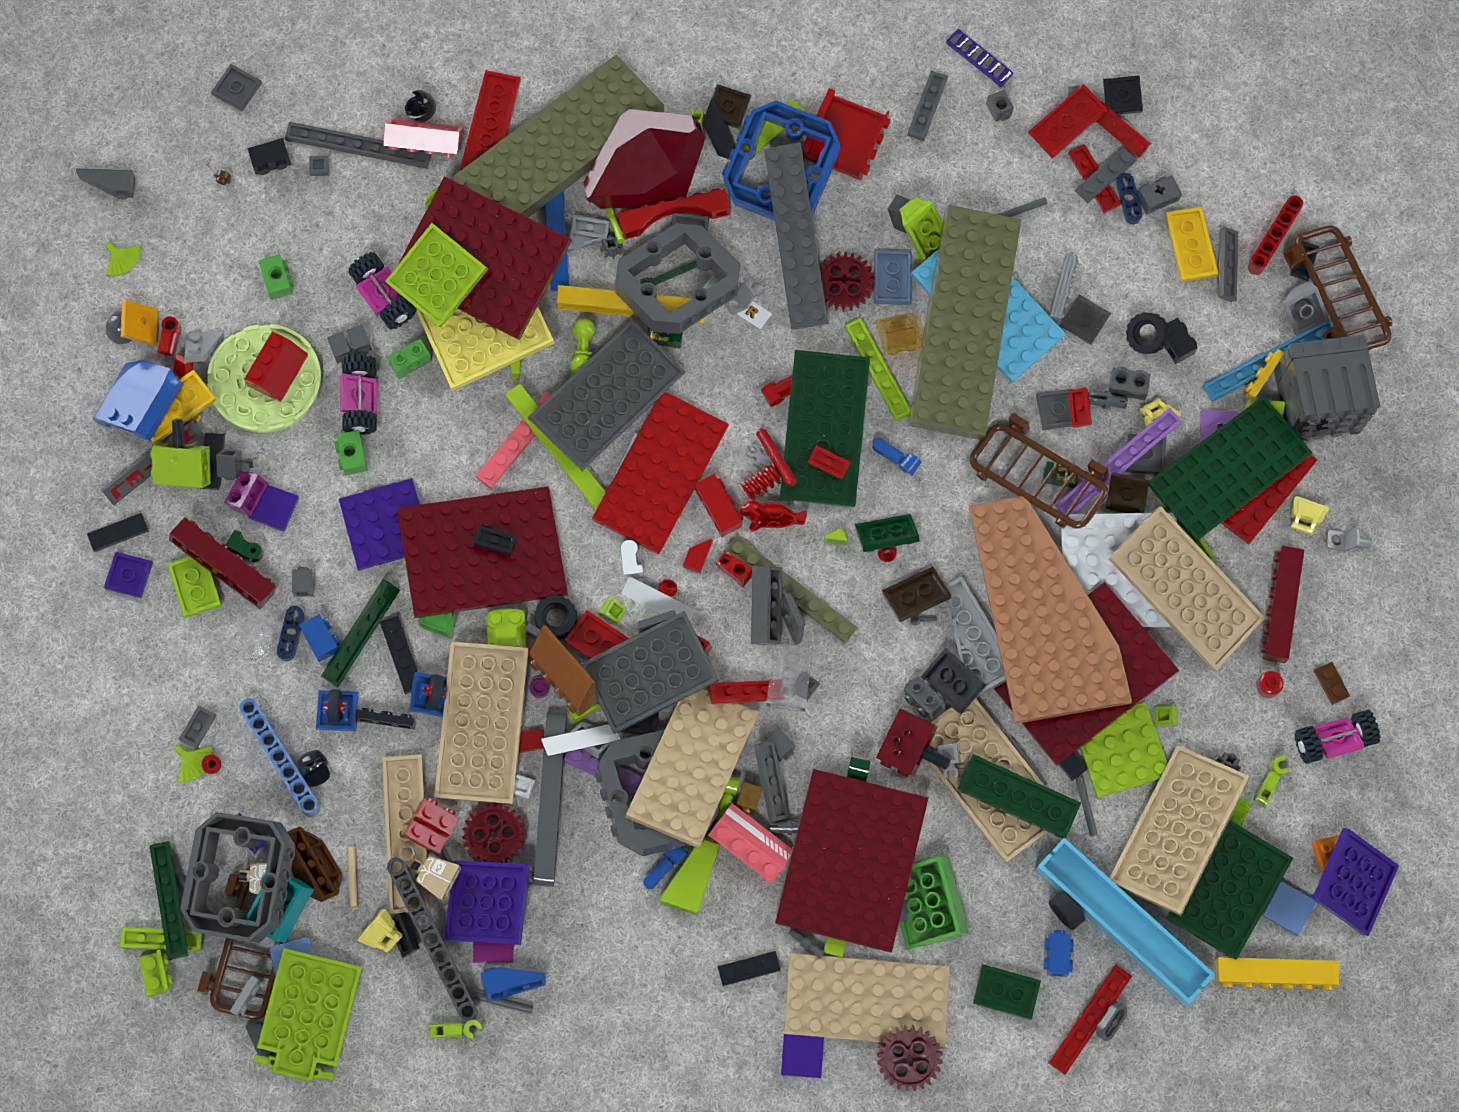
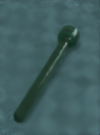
(671, 274)

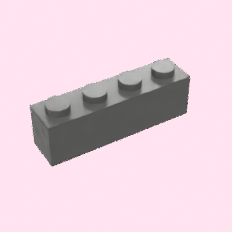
(766, 605)

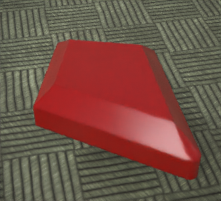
(181, 368)

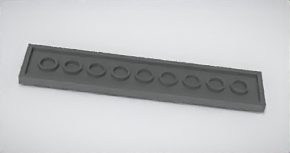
(796, 236)

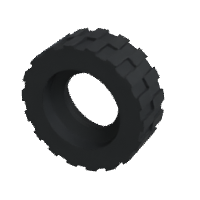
(1133, 333)
(561, 603)

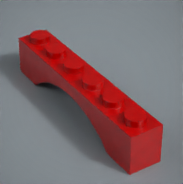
(711, 204)

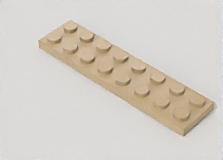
(402, 795)

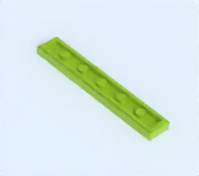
(878, 369)

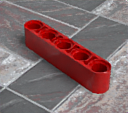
(1279, 228)

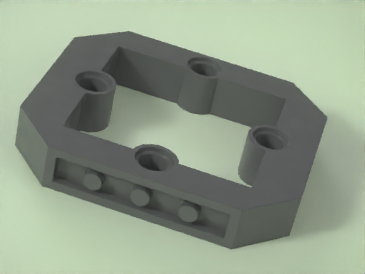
(643, 297)
(623, 753)
(203, 857)

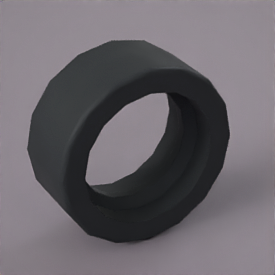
(1067, 910)

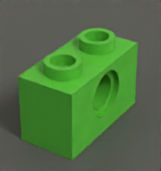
(276, 287)
(409, 359)
(345, 443)

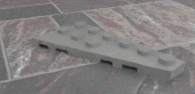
(975, 636)

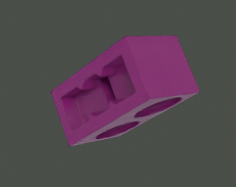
(246, 492)

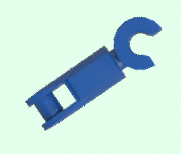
(908, 463)
(664, 866)

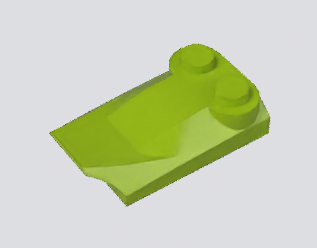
(922, 226)
(506, 628)

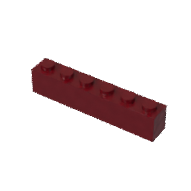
(222, 563)
(1283, 604)

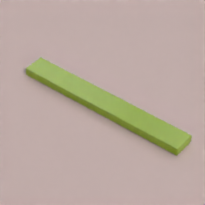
(582, 480)

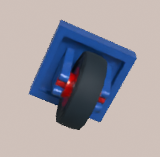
(428, 694)
(337, 710)

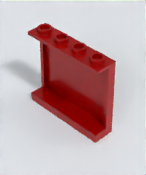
(856, 130)

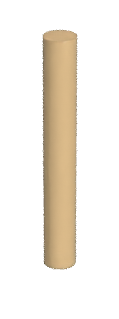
(352, 877)

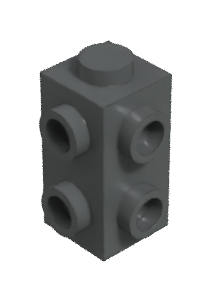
(924, 698)

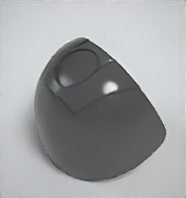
(113, 329)

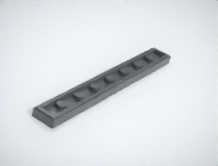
(354, 144)

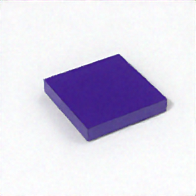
(275, 508)
(128, 575)
(802, 1056)

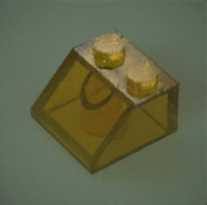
(898, 334)

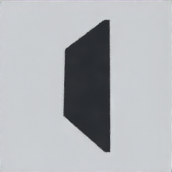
(718, 131)

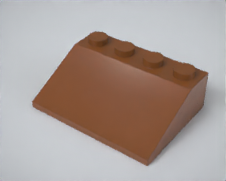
(563, 672)

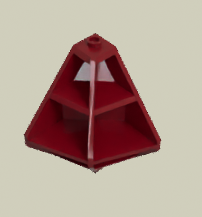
(645, 160)

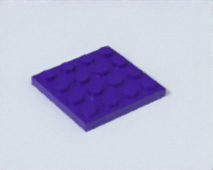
(374, 522)
(1355, 882)
(487, 903)

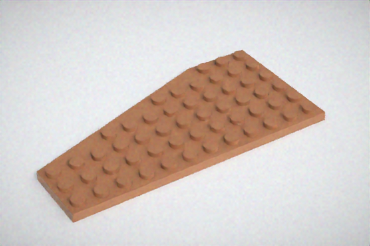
(1046, 627)

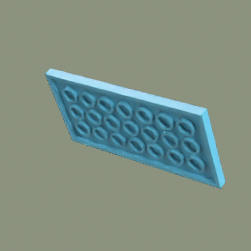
(1026, 330)

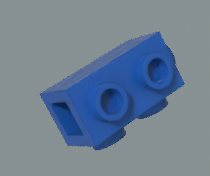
(1058, 954)

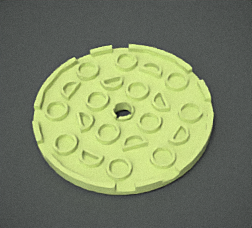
(248, 407)

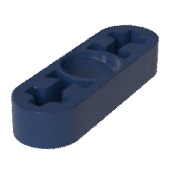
(1131, 190)
(292, 648)

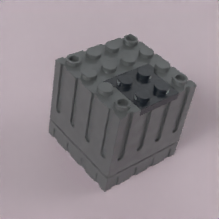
(1327, 387)

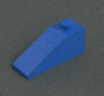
(507, 982)

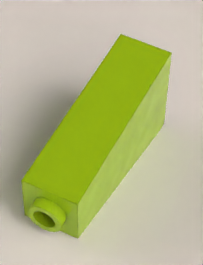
(691, 881)

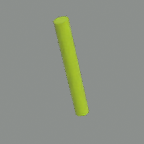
(615, 225)

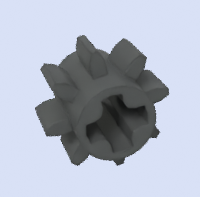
(612, 251)
(1229, 760)

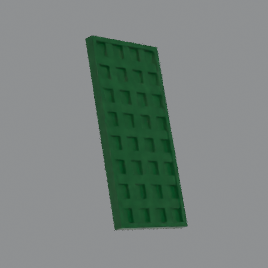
(1229, 468)

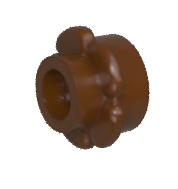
(222, 177)

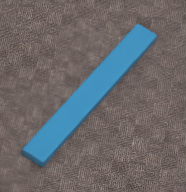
(1246, 372)

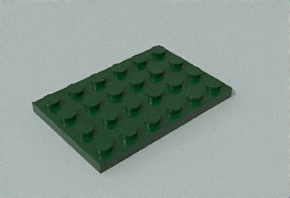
(1233, 890)

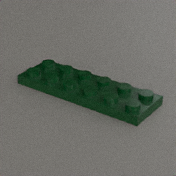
(1019, 796)

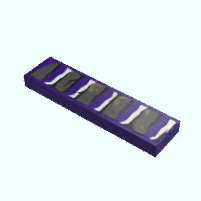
(979, 57)

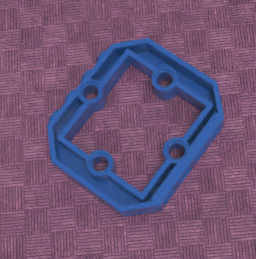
(786, 117)

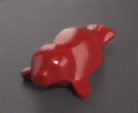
(771, 515)

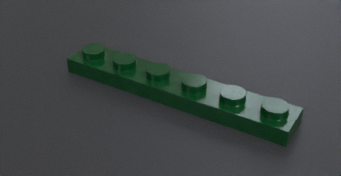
(360, 633)
(169, 900)

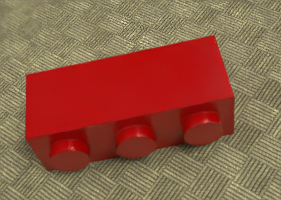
(718, 505)

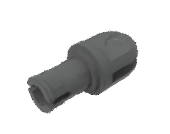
(1106, 400)

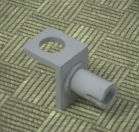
(745, 297)
(1348, 540)

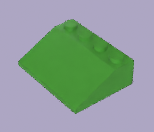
(933, 905)

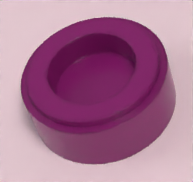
(539, 688)

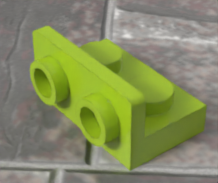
(155, 973)

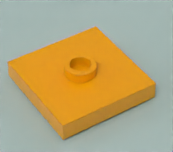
(139, 322)

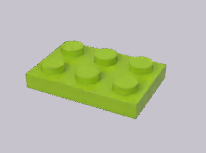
(193, 587)

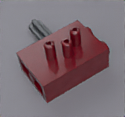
(908, 744)

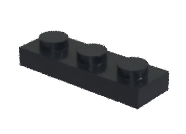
(385, 718)
(748, 968)

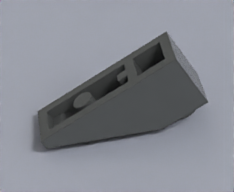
(114, 182)

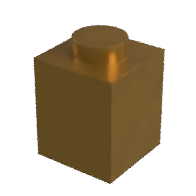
(749, 798)

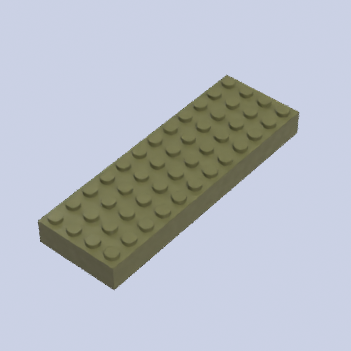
(558, 141)
(964, 322)

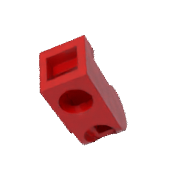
(735, 568)

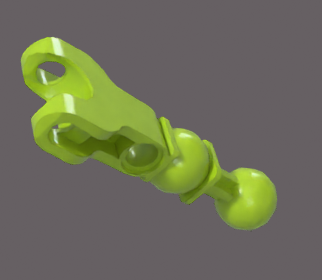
(583, 331)

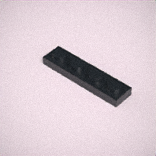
(399, 651)

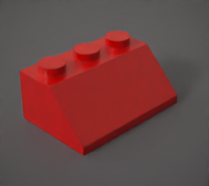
(275, 367)

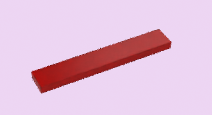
(1089, 1019)

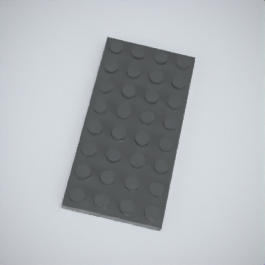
(606, 395)

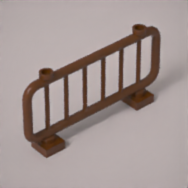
(1297, 255)
(1019, 425)
(214, 985)

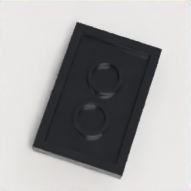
(953, 680)

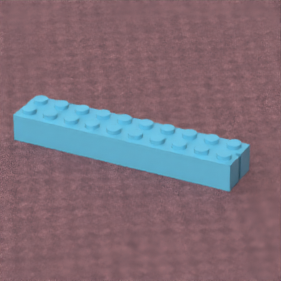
(1125, 922)

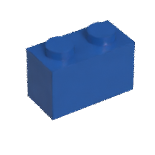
(319, 638)

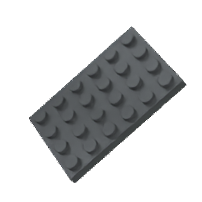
(650, 672)

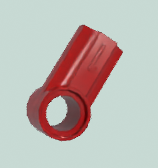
(168, 338)
(776, 392)

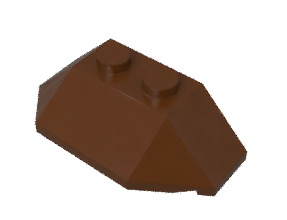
(315, 865)

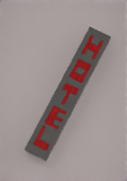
(141, 470)

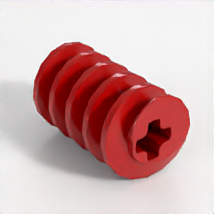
(761, 481)

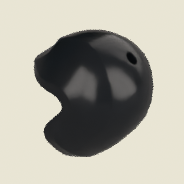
(417, 106)
(314, 767)

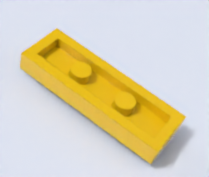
(1263, 374)

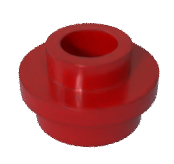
(887, 557)
(668, 587)
(204, 764)

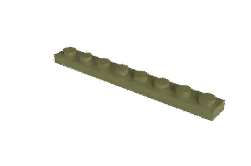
(803, 597)

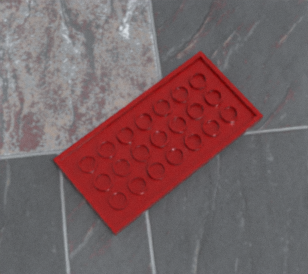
(660, 472)

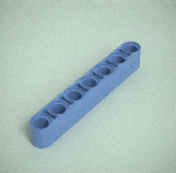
(274, 749)

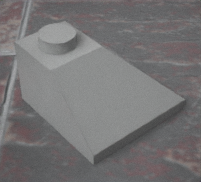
(1305, 308)

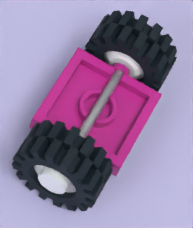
(379, 295)
(358, 394)
(1337, 737)

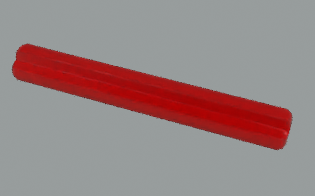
(776, 457)

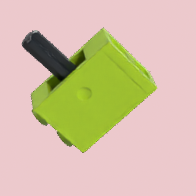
(180, 463)

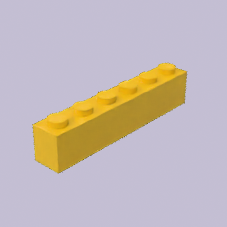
(1276, 973)

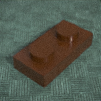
(1331, 683)

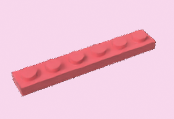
(508, 451)

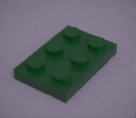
(887, 533)
(1006, 992)

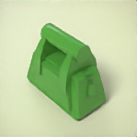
(440, 624)

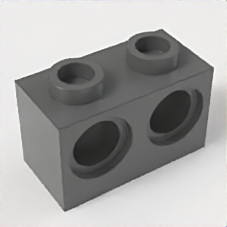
(1128, 388)

